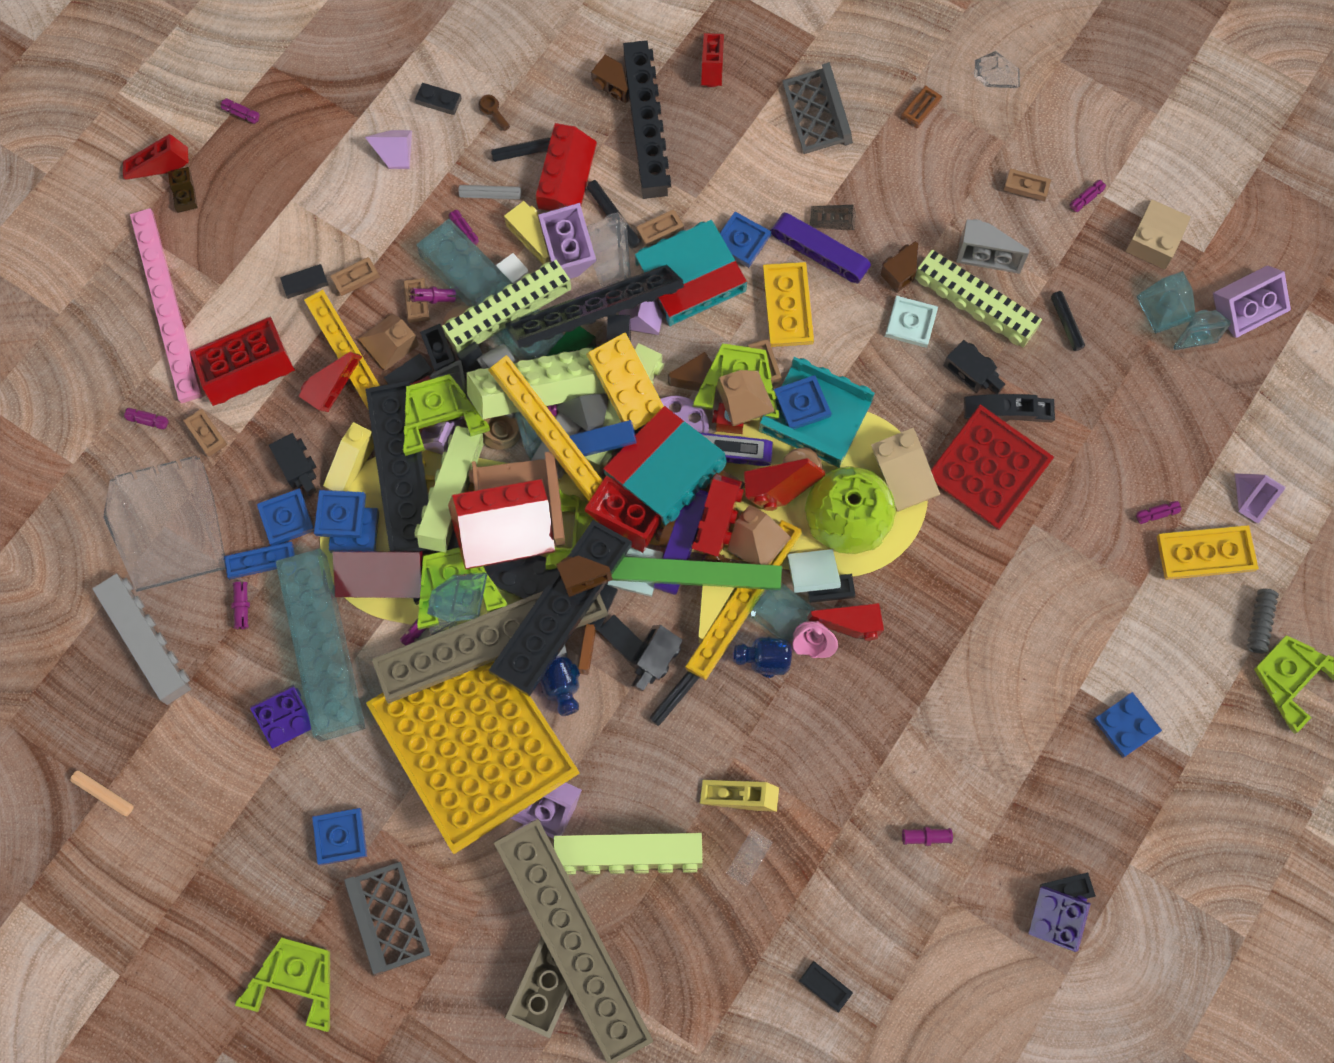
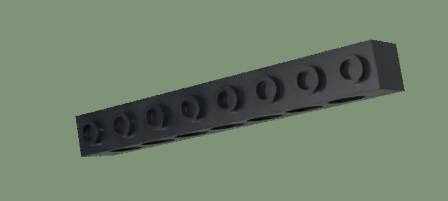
(638, 54)

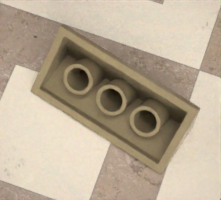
(539, 994)

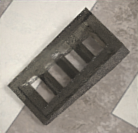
(840, 210)

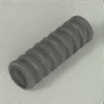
(1262, 621)

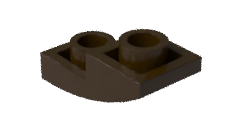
(183, 189)

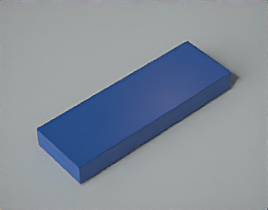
(605, 438)
(257, 560)

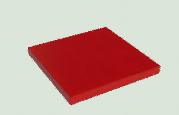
(990, 467)

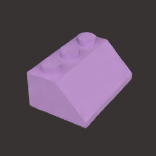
(568, 239)
(1253, 300)
(552, 810)

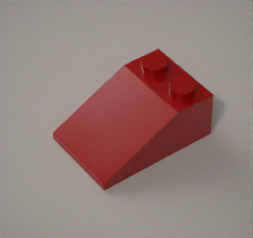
(780, 483)
(623, 513)

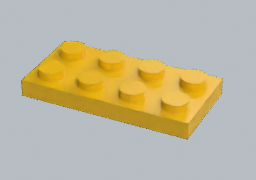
(788, 304)
(625, 381)
(1207, 552)

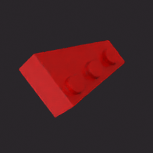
(718, 515)

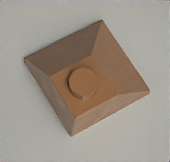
(389, 341)
(744, 396)
(757, 537)

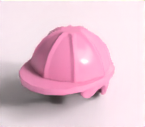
(814, 640)

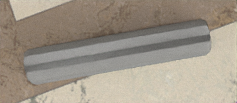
(493, 192)

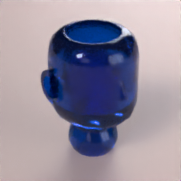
(766, 656)
(561, 684)

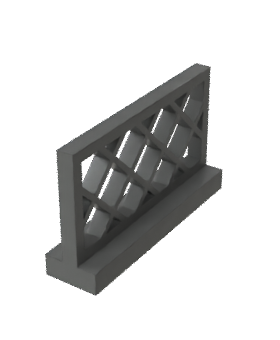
(835, 109)
(366, 926)

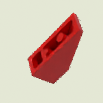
(712, 59)
(156, 159)
(325, 386)
(854, 621)

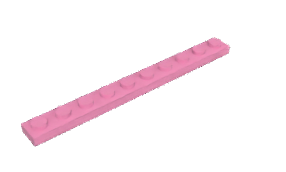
(166, 306)

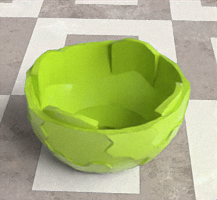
(845, 525)

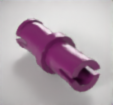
(432, 295)
(240, 605)
(927, 836)

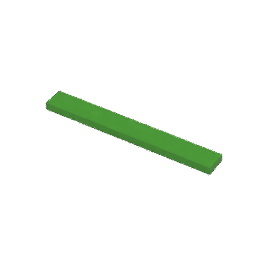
(699, 573)

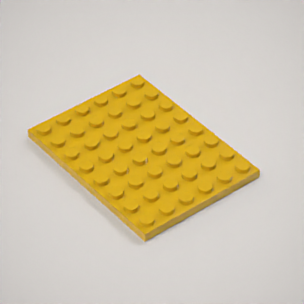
(473, 752)

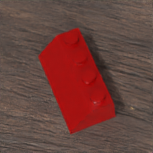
(565, 168)

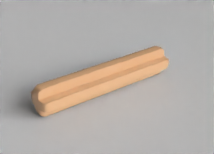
(101, 793)

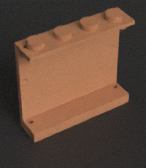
(526, 471)

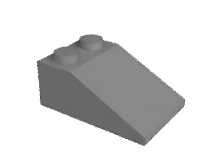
(990, 248)

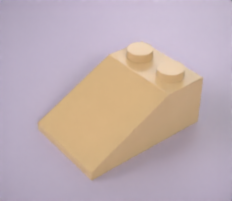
(1158, 234)
(905, 469)

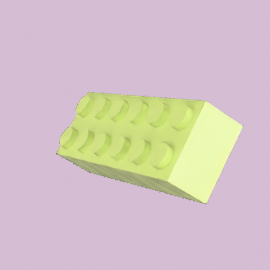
(551, 377)
(630, 852)

